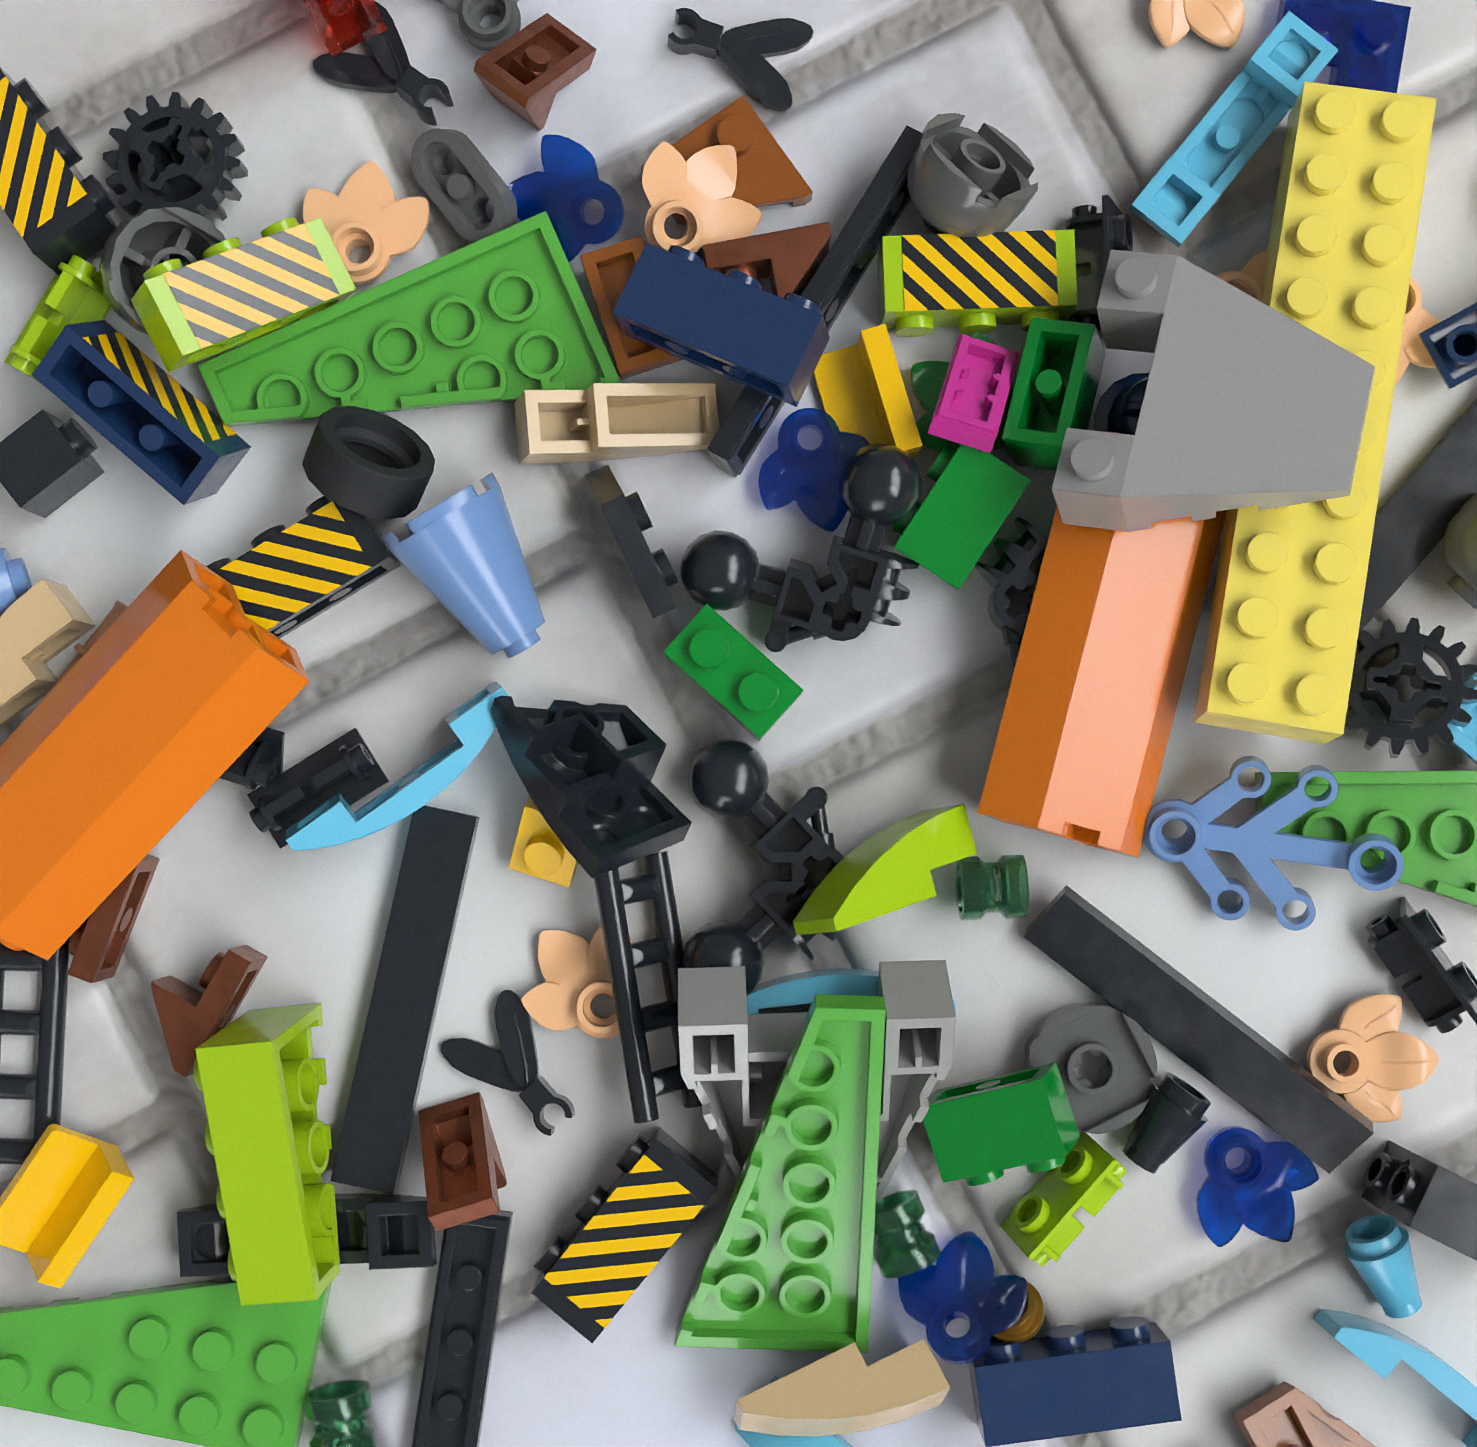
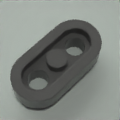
(467, 189)

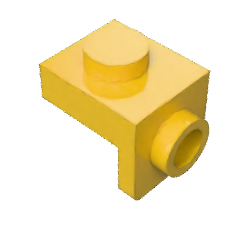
(540, 851)

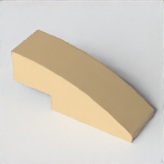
(614, 421)
(30, 636)
(845, 1394)

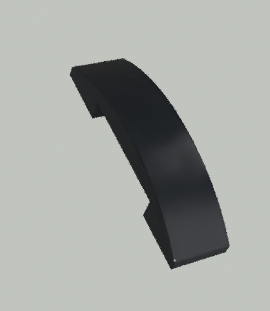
(371, 1228)

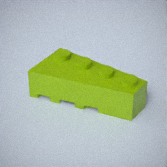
(271, 1153)

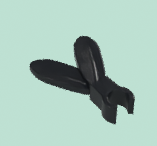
(745, 50)
(384, 72)
(514, 1066)

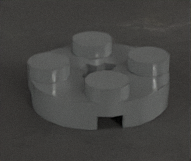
(1125, 1076)

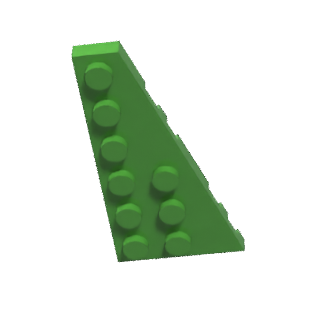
(436, 337)
(1422, 812)
(801, 1220)
(167, 1363)

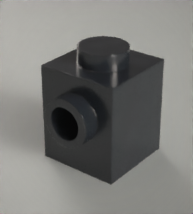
(47, 463)

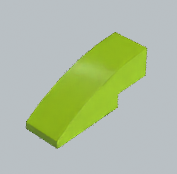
(888, 870)

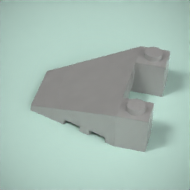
(1232, 408)
(740, 1057)

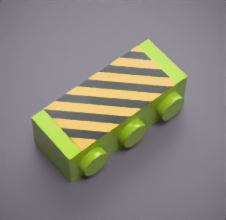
(975, 280)
(240, 291)

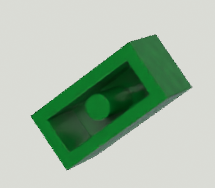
(1052, 390)
(960, 512)
(733, 672)
(1001, 1125)

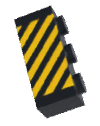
(42, 187)
(307, 566)
(623, 1233)

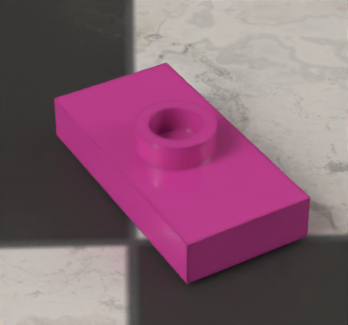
(974, 393)

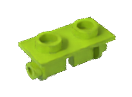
(69, 299)
(1044, 1218)

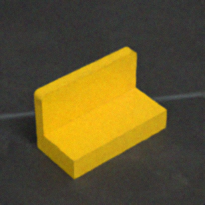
(866, 392)
(61, 1200)

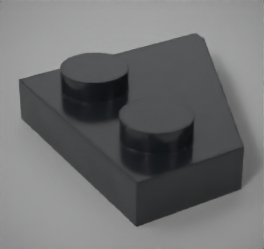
(627, 521)

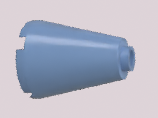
(475, 567)

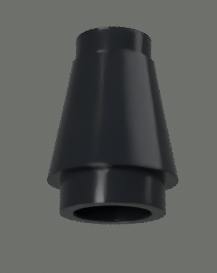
(1166, 1123)

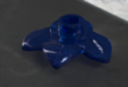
(564, 190)
(809, 475)
(1254, 1192)
(964, 1288)

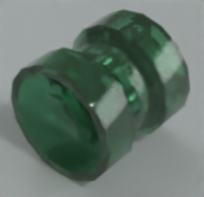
(984, 882)
(901, 1239)
(339, 1414)

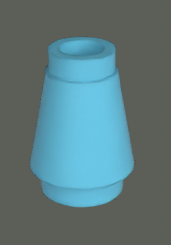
(1385, 1263)

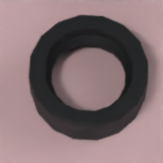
(368, 462)

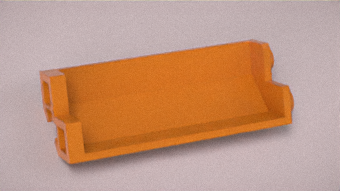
(1100, 680)
(130, 747)

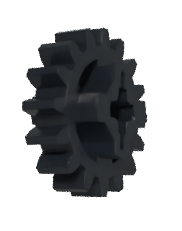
(177, 137)
(1435, 690)

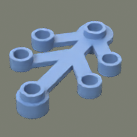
(1258, 842)

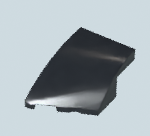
(592, 779)

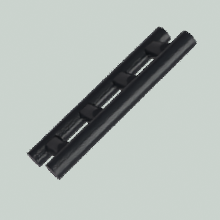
(624, 959)
(50, 1027)

